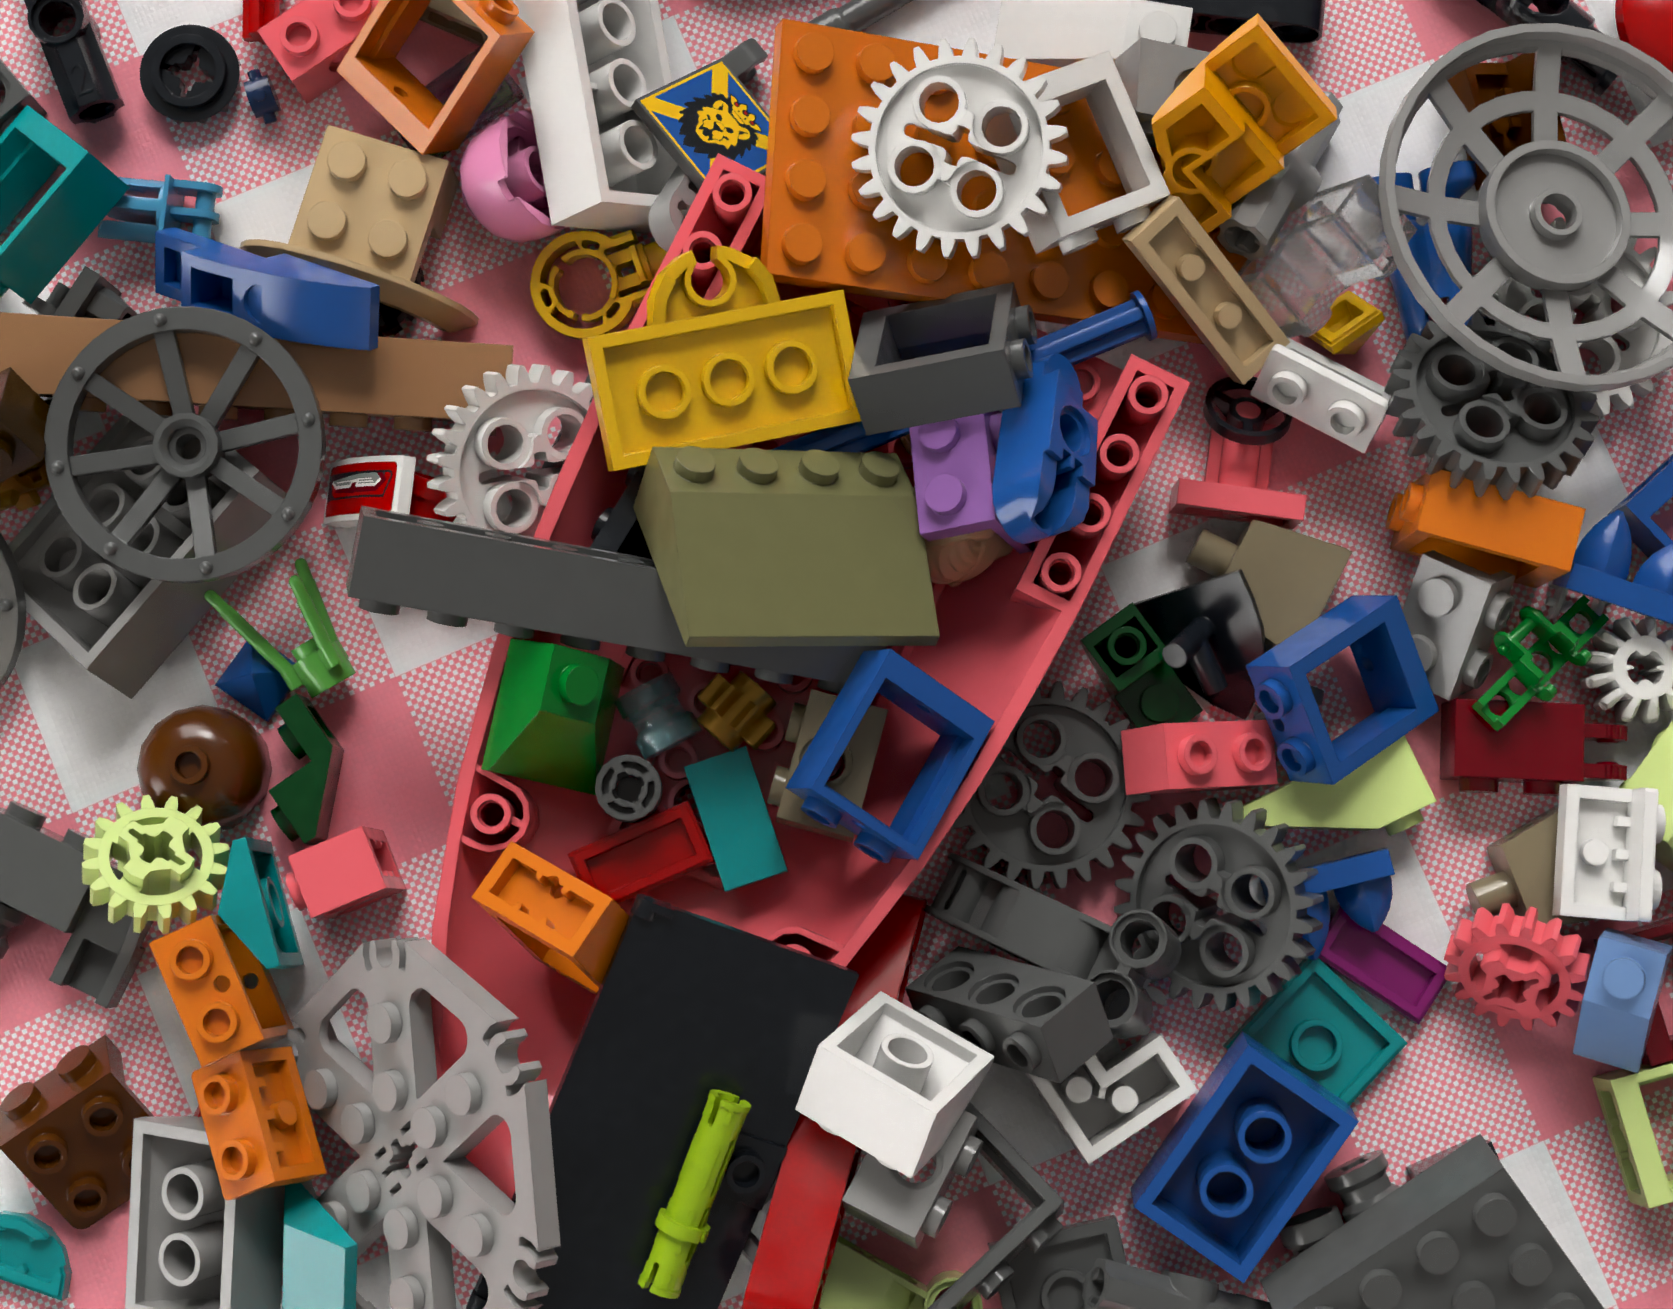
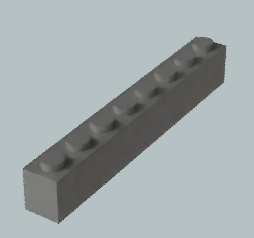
(550, 588)

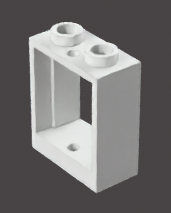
(1126, 142)

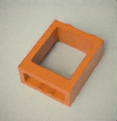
(403, 99)
(1517, 535)
(562, 928)
(206, 980)

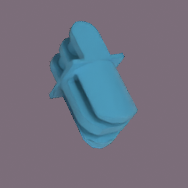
(159, 206)

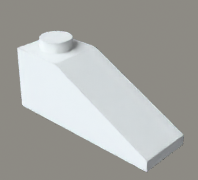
(1077, 29)

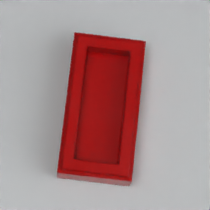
(644, 854)

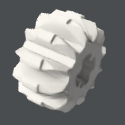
(1611, 668)

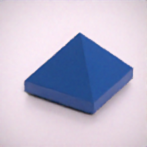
(254, 682)

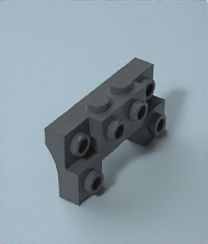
(45, 881)

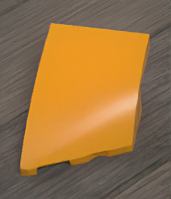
(1236, 121)

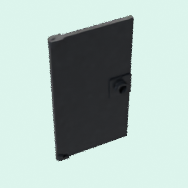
(673, 1018)

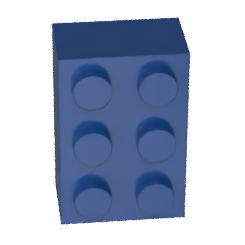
(1243, 1156)

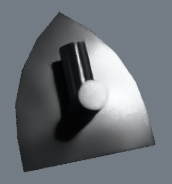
(1211, 638)

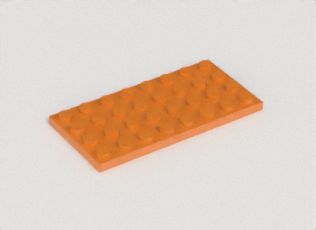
(825, 233)

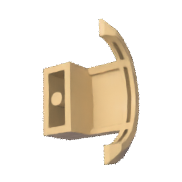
(372, 219)

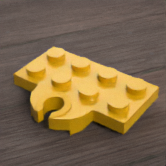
(721, 366)

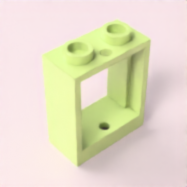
(1633, 1134)

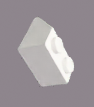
(892, 1083)

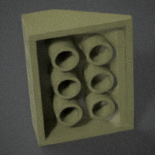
(787, 547)

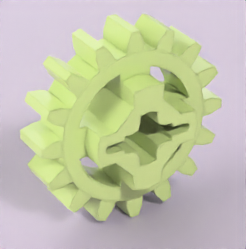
(155, 864)

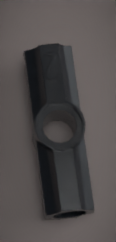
(76, 59)

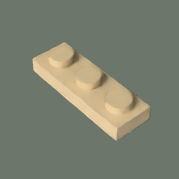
(1205, 289)

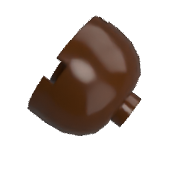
(206, 761)

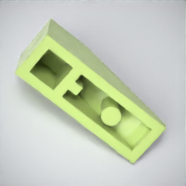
(1375, 795)

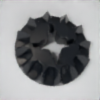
(177, 51)

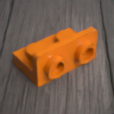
(257, 1121)

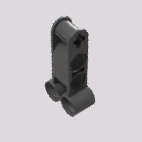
(1058, 936)

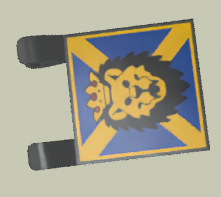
(711, 114)

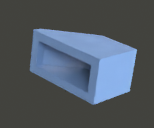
(1621, 999)

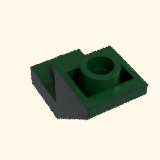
(1134, 672)
(309, 794)

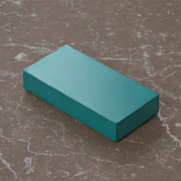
(735, 819)

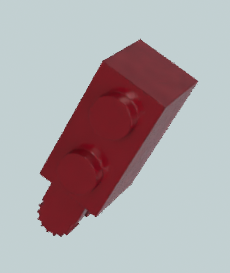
(1535, 747)

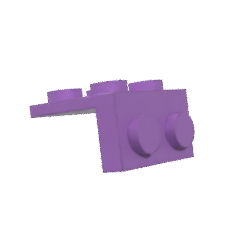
(955, 477)

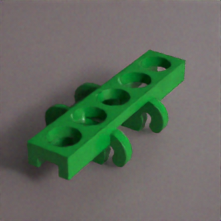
(1532, 677)

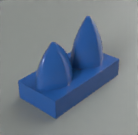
(1604, 564)
(1360, 886)

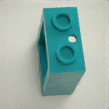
(62, 217)

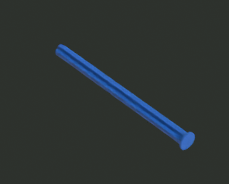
(1075, 342)

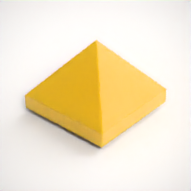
(1349, 326)

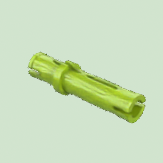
(686, 1216)

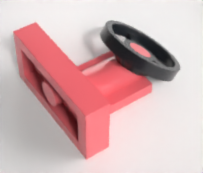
(1239, 464)

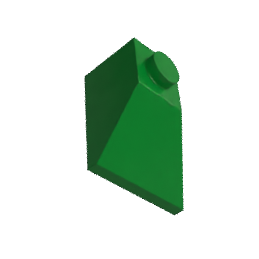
(553, 715)

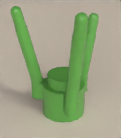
(319, 660)

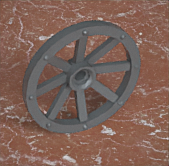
(170, 440)

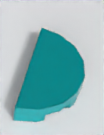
(33, 1255)

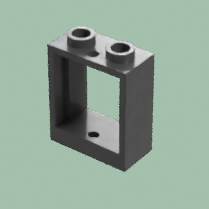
(942, 359)

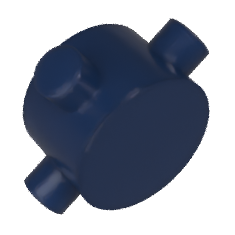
(262, 96)

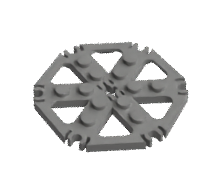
(404, 1105)

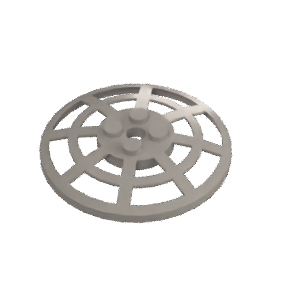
(1534, 175)

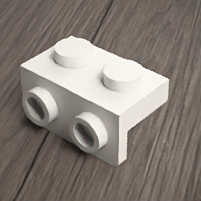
(1322, 394)
(1607, 853)

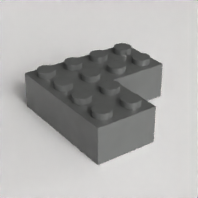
(1438, 1242)

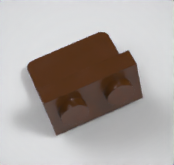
(75, 1132)

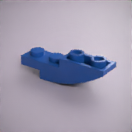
(275, 293)

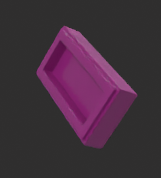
(1383, 965)

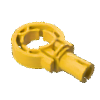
(644, 257)

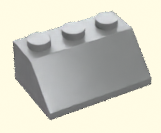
(188, 1240)

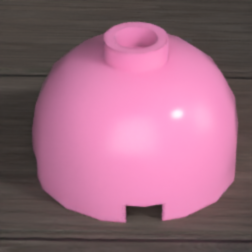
(505, 180)

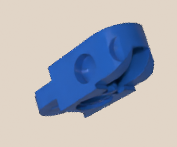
(1045, 455)

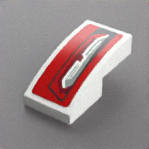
(371, 482)

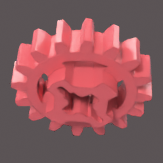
(1517, 966)

